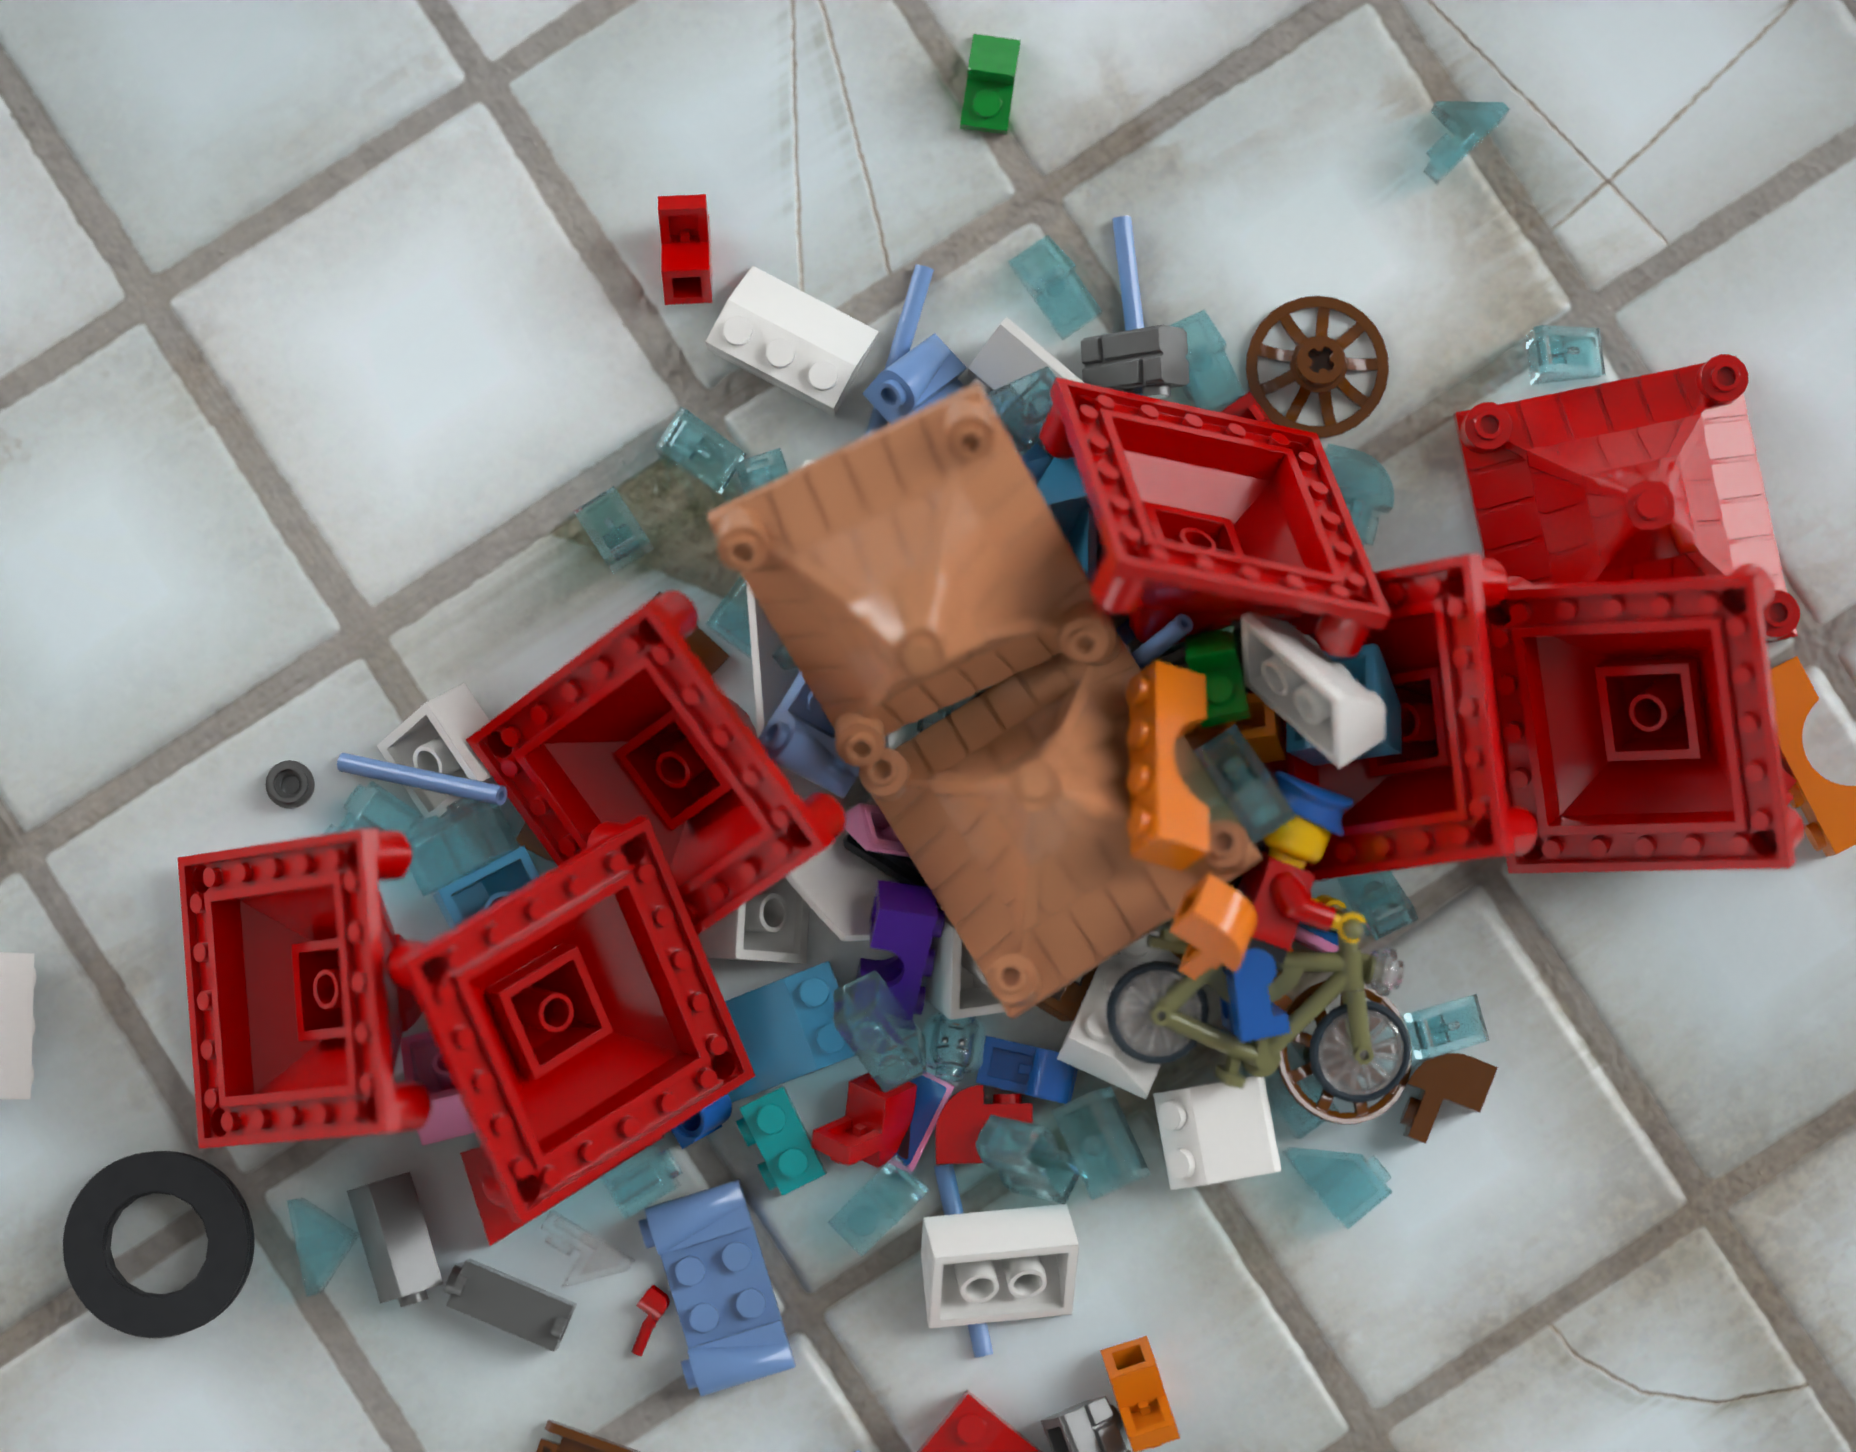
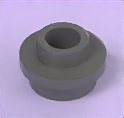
(275, 780)

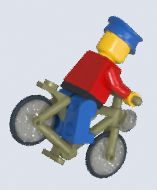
(1355, 1048)

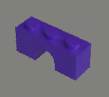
(904, 923)

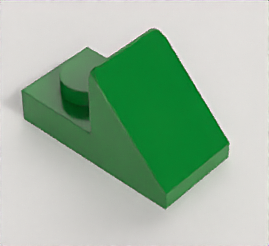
(990, 84)
(1218, 658)

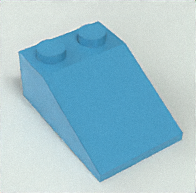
(788, 1029)

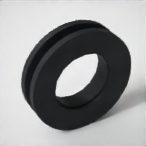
(91, 1261)

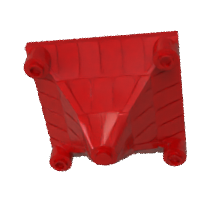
(1626, 483)
(1213, 517)
(1641, 724)
(652, 736)
(1447, 786)
(295, 990)
(576, 1018)

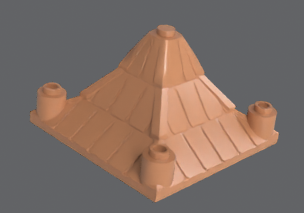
(912, 570)
(1025, 820)

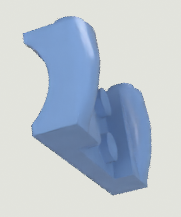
(924, 378)
(804, 741)
(719, 1288)

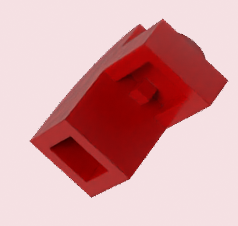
(685, 249)
(965, 1118)
(871, 1124)

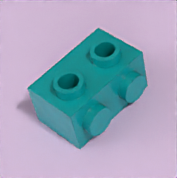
(782, 1140)

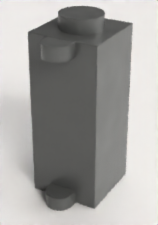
(395, 1239)
(509, 1303)

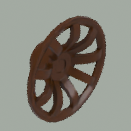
(1317, 365)
(1321, 1108)

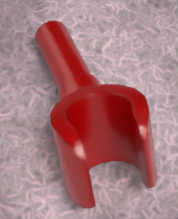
(654, 1304)

